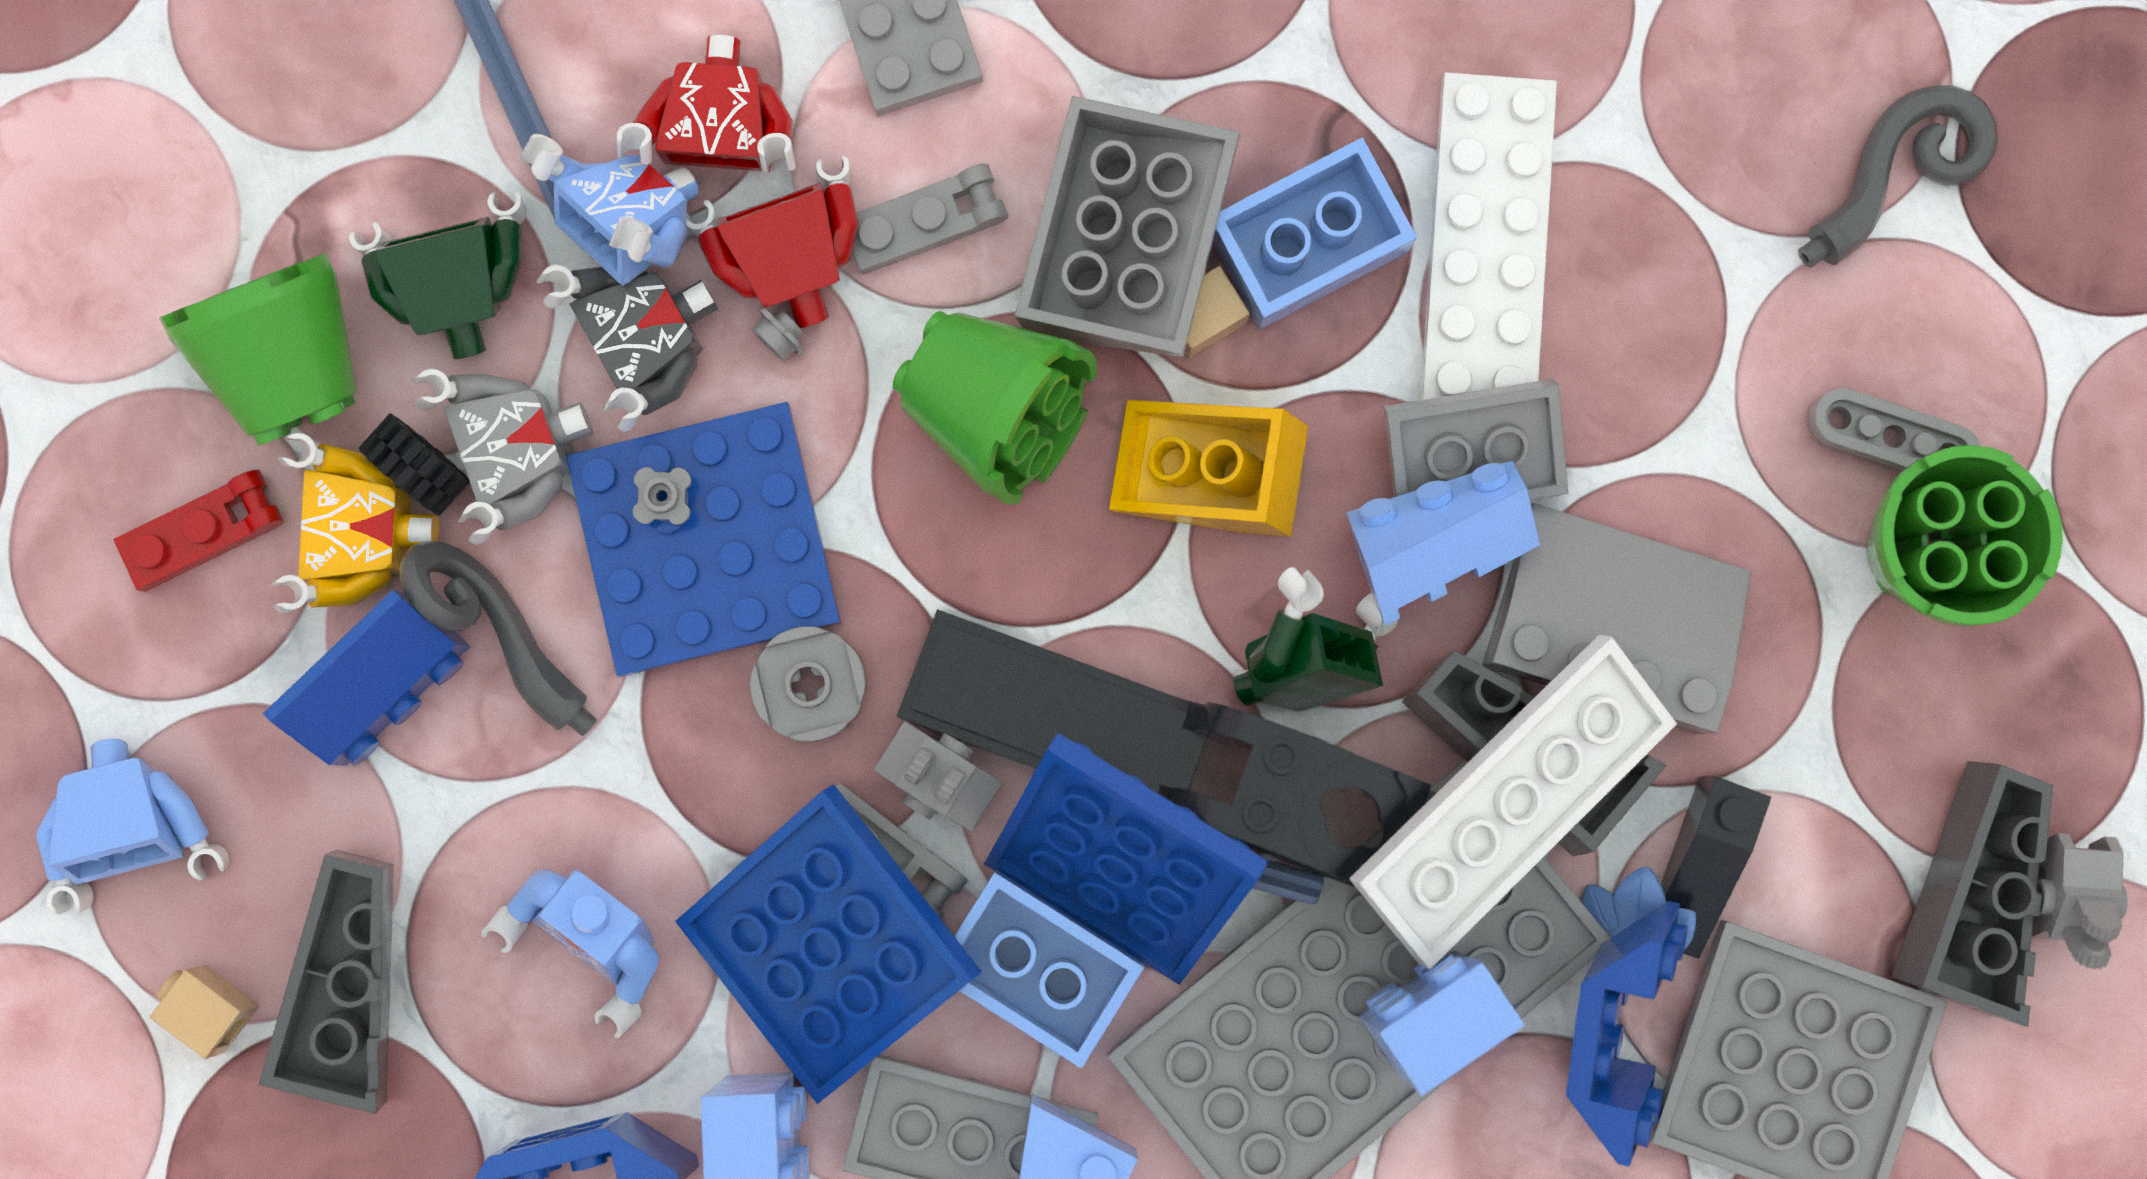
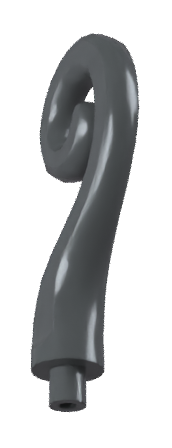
(1856, 218)
(472, 584)

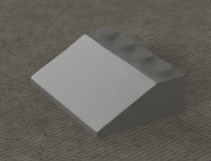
(1126, 228)
(1661, 604)

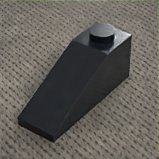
(1712, 851)

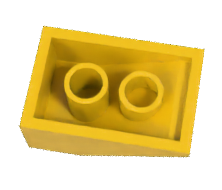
(1210, 466)

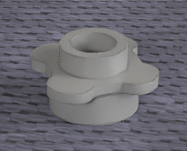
(779, 333)
(674, 507)

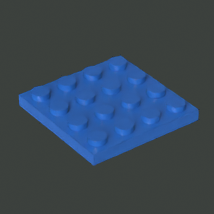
(731, 572)
(1124, 859)
(827, 944)

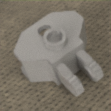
(937, 776)
(2082, 897)

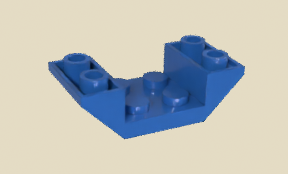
(1609, 1091)
(634, 1146)

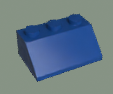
(367, 682)

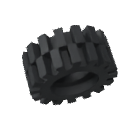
(414, 464)

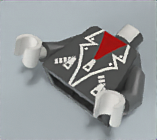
(636, 332)

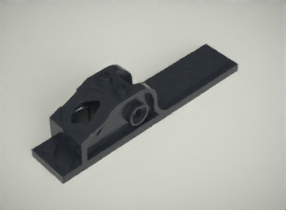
(1019, 697)

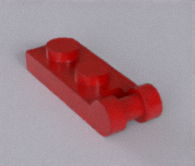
(197, 531)

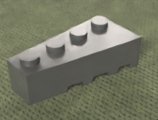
(1473, 704)
(1982, 895)
(337, 998)

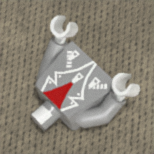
(506, 444)

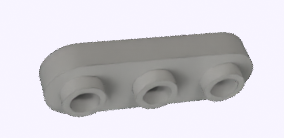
(1868, 418)

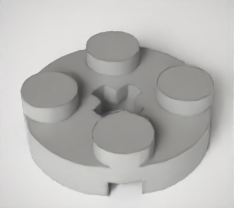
(781, 666)

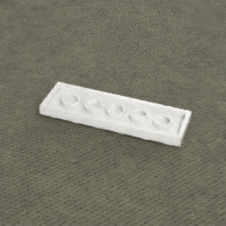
(1488, 233)
(1513, 801)

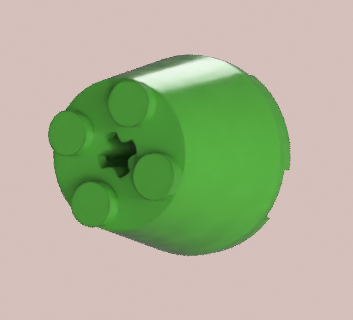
(271, 348)
(996, 398)
(1990, 533)

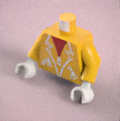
(350, 528)

